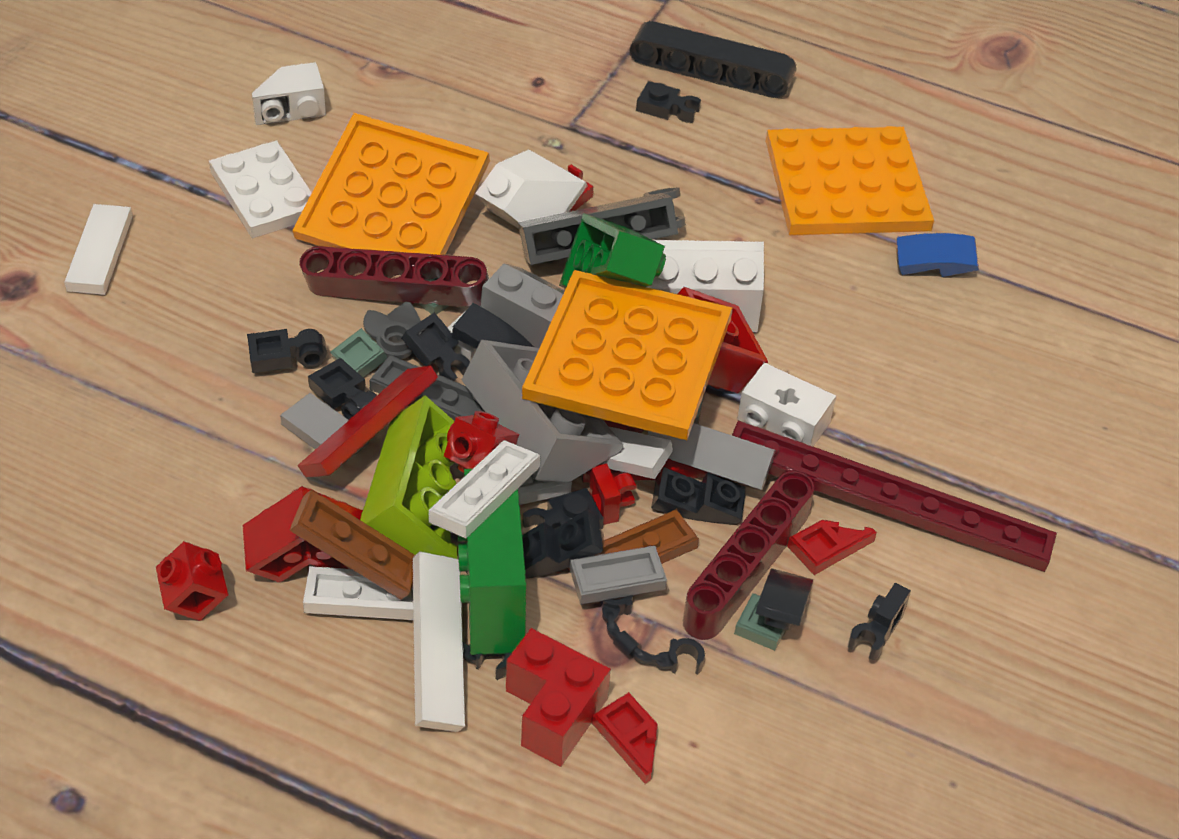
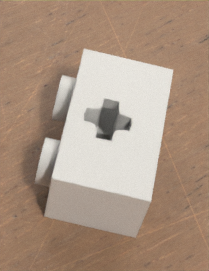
(786, 405)

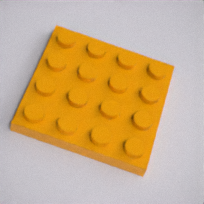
(848, 181)
(391, 190)
(628, 354)

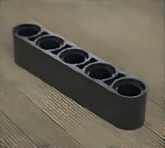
(713, 59)

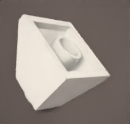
(529, 188)

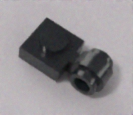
(274, 349)
(339, 385)

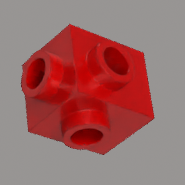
(474, 438)
(191, 581)

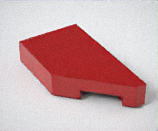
(827, 544)
(630, 733)

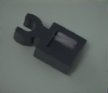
(665, 101)
(433, 344)
(562, 509)

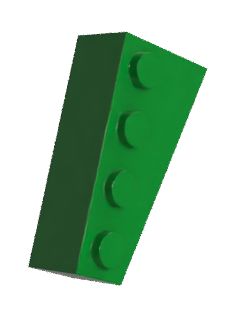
(613, 253)
(495, 580)

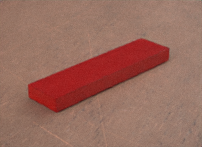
(367, 422)

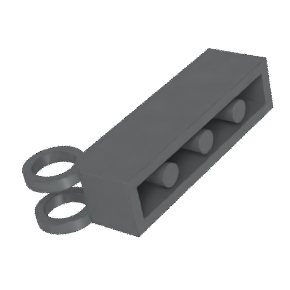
(554, 235)

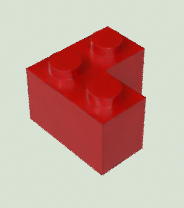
(275, 550)
(561, 692)

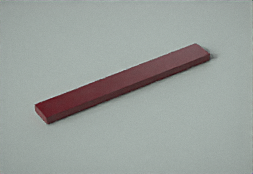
(907, 500)

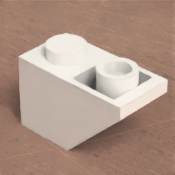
(290, 95)

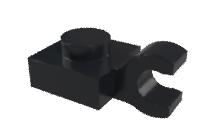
(886, 615)

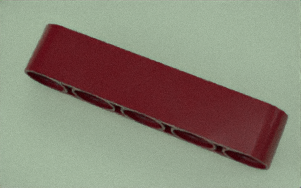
(379, 268)
(747, 555)

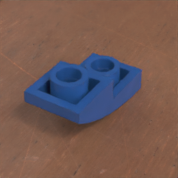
(941, 251)

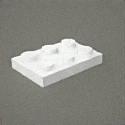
(262, 187)

